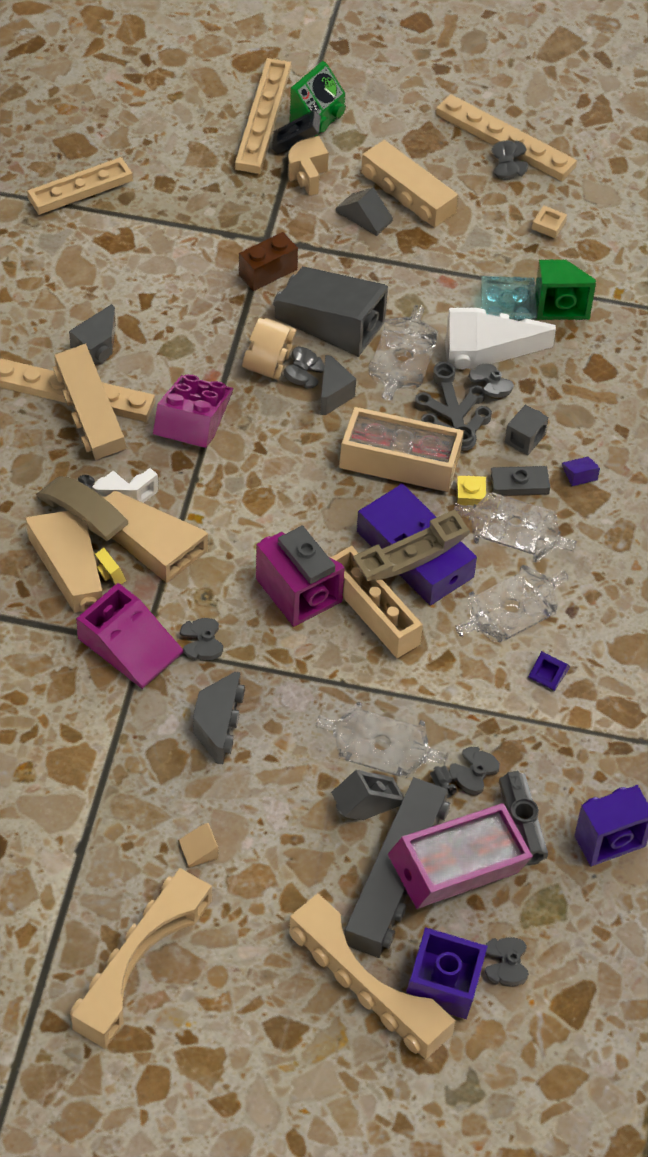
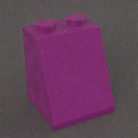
(290, 589)

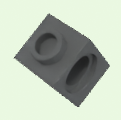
(526, 429)

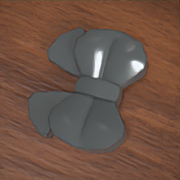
(505, 152)
(303, 361)
(495, 385)
(207, 646)
(472, 778)
(510, 971)

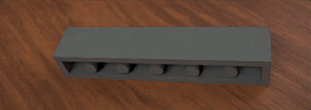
(384, 892)

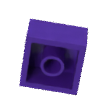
(612, 825)
(447, 971)

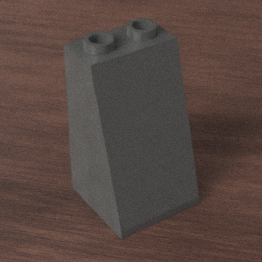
(333, 308)

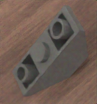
(217, 714)

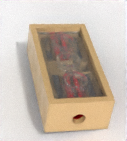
(401, 449)

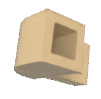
(306, 162)

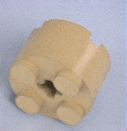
(269, 348)

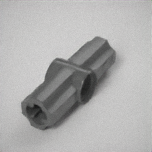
(520, 803)

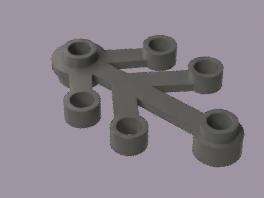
(444, 376)

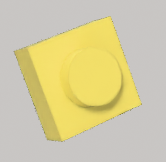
(470, 489)
(108, 567)

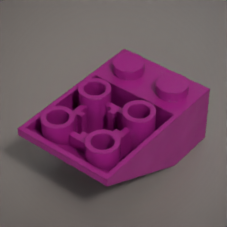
(192, 410)
(127, 636)

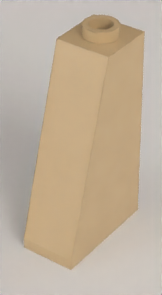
(157, 538)
(67, 553)

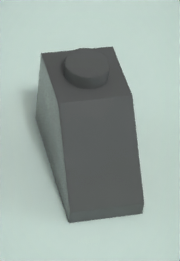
(97, 333)
(366, 795)

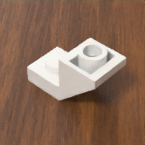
(140, 488)

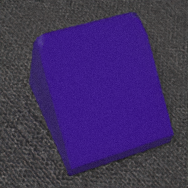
(581, 471)
(548, 671)

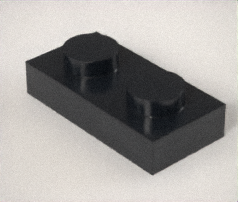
(295, 131)

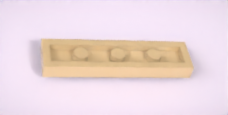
(80, 185)

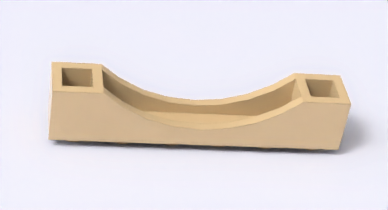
(177, 907)
(415, 1019)

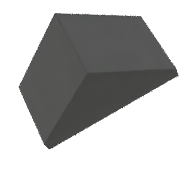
(366, 210)
(337, 386)

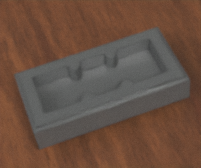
(520, 480)
(306, 554)

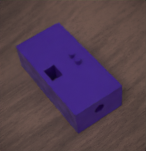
(402, 515)

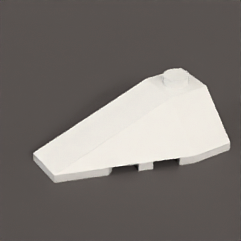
(487, 339)

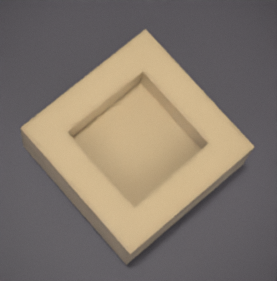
(549, 221)

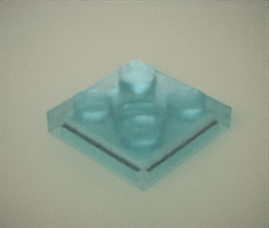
(509, 296)

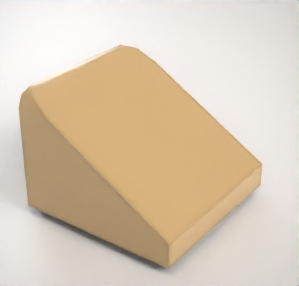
(199, 846)

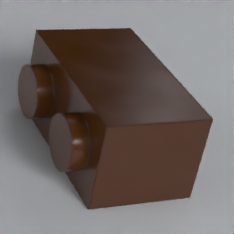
(268, 261)

